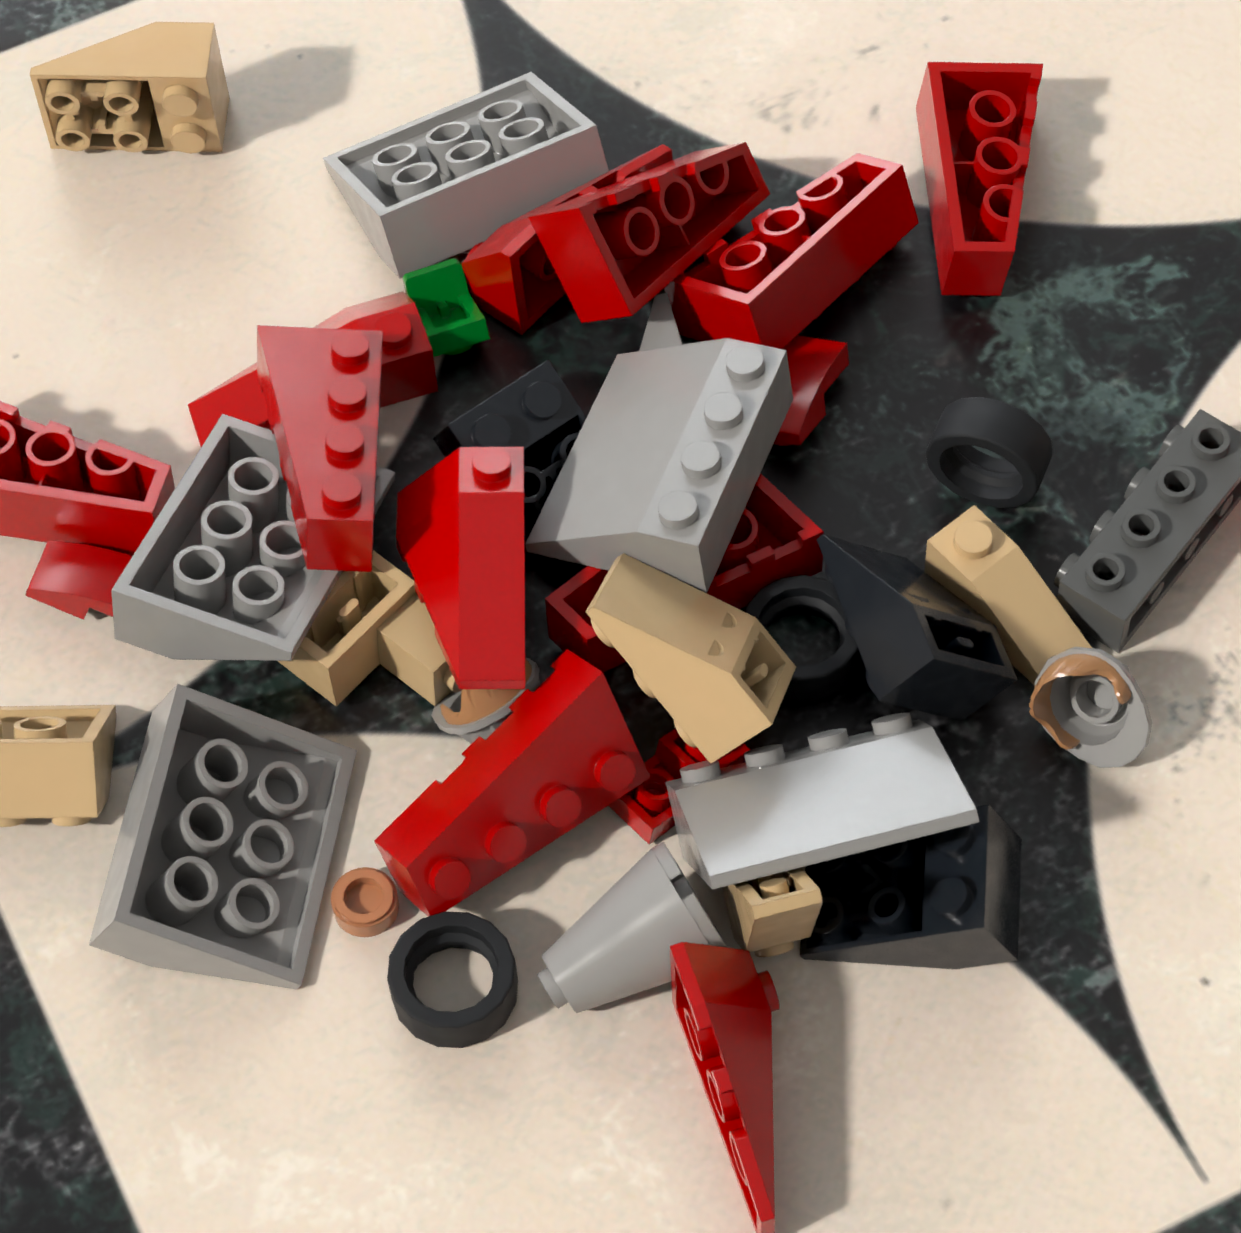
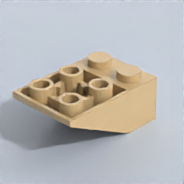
(137, 92)
(343, 637)
(694, 654)

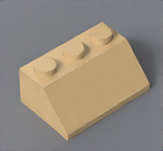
(55, 762)

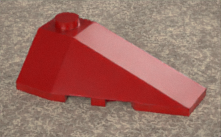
(511, 271)
(406, 365)
(467, 559)
(729, 1032)

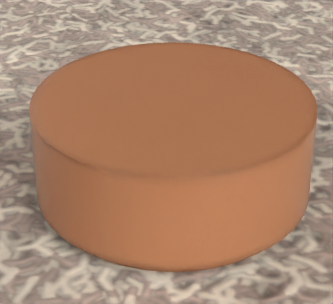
(365, 902)

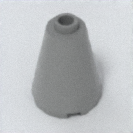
(627, 936)

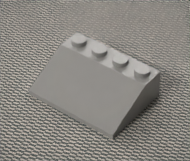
(466, 171)
(668, 458)
(225, 559)
(817, 801)
(224, 843)

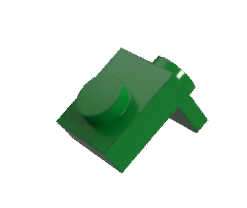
(446, 307)

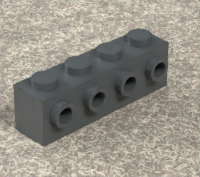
(1154, 532)

